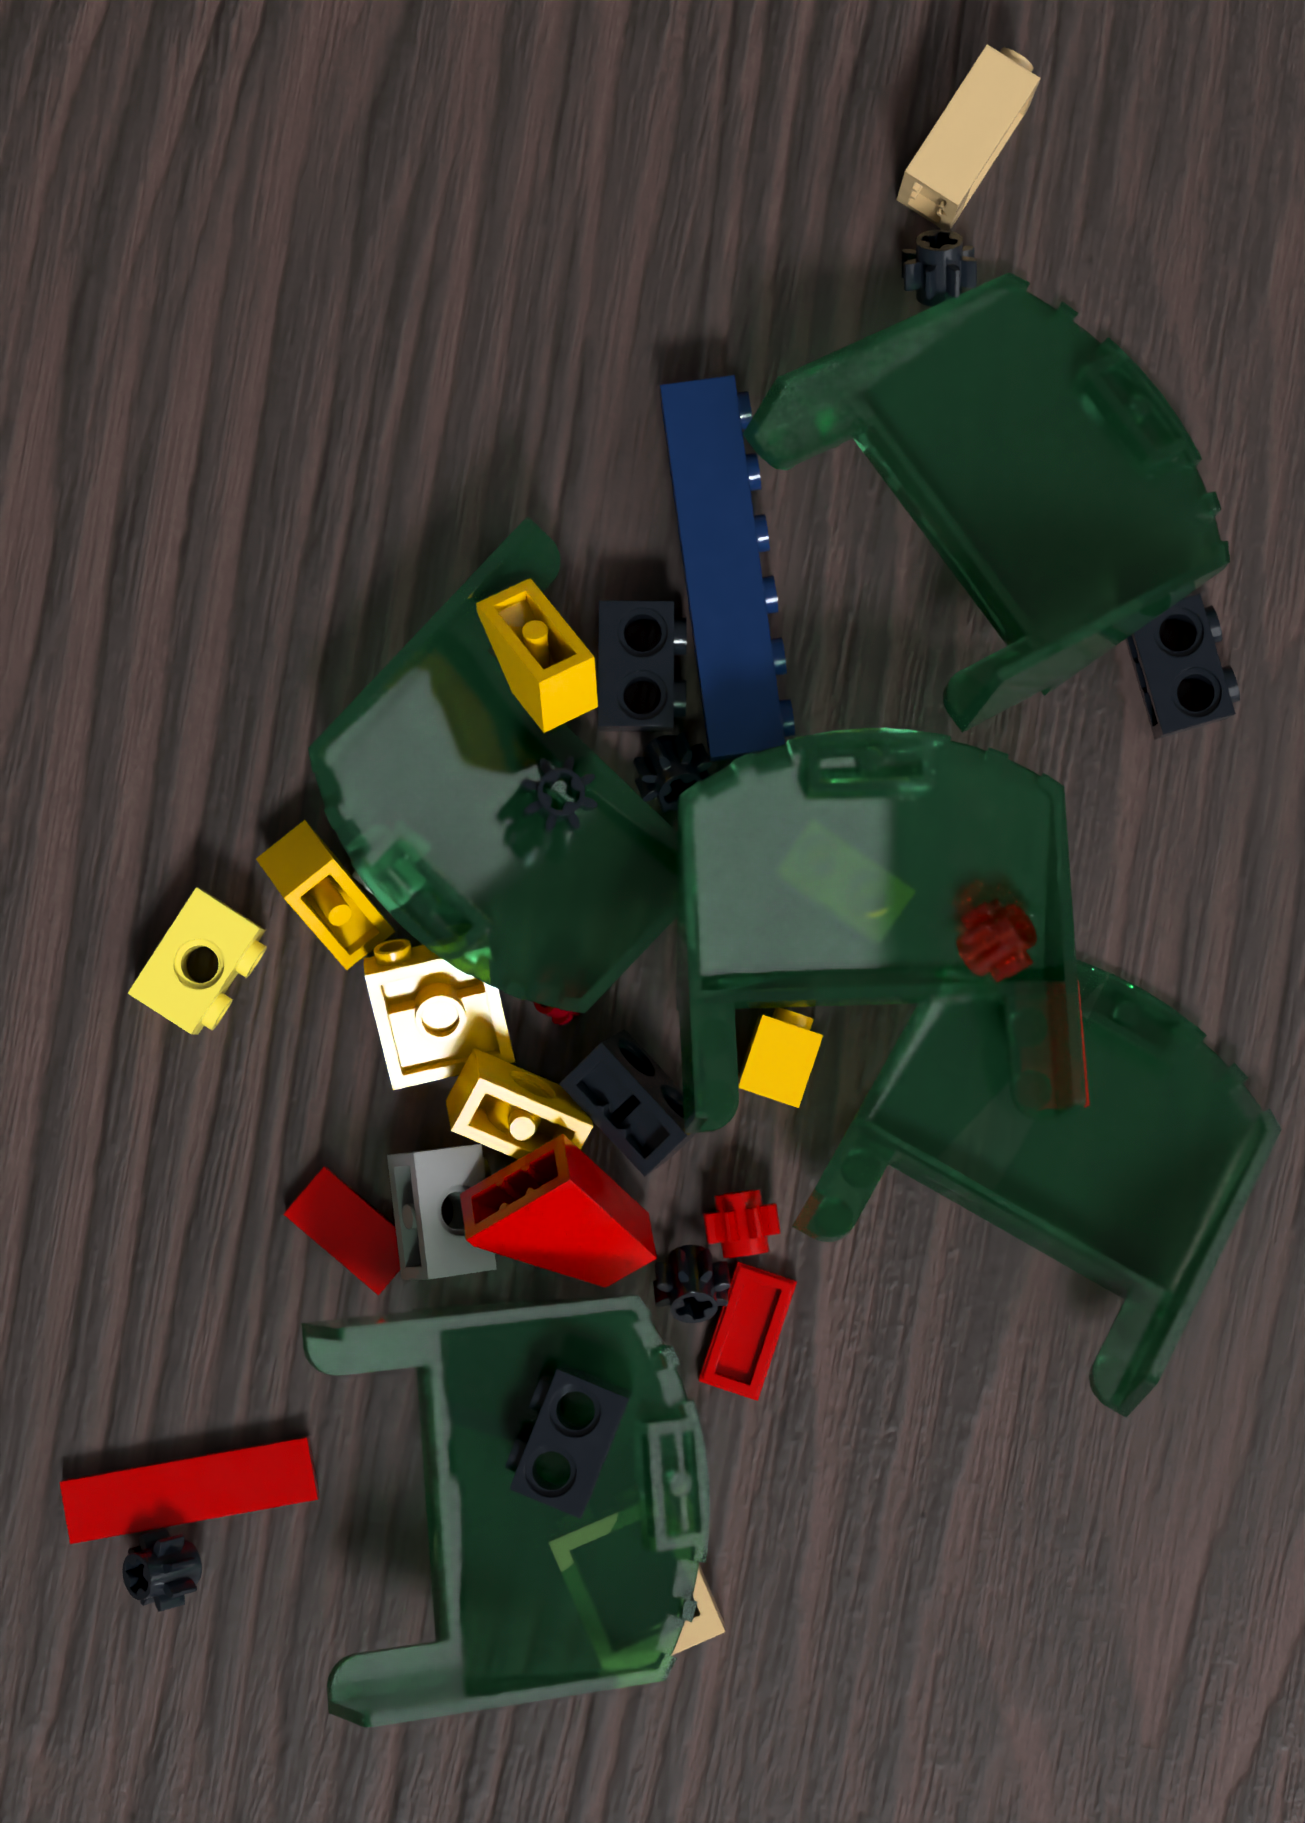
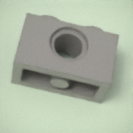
(418, 1188)

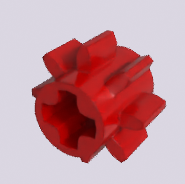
(741, 1223)

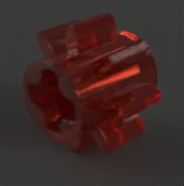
(996, 940)

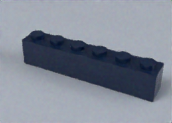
(723, 567)

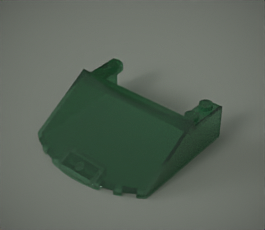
(1027, 466)
(432, 809)
(845, 883)
(1119, 1192)
(519, 1589)

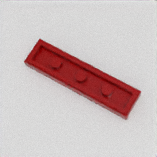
(189, 1489)

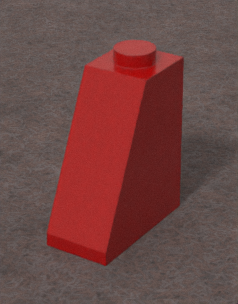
(560, 1216)

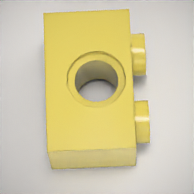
(165, 978)

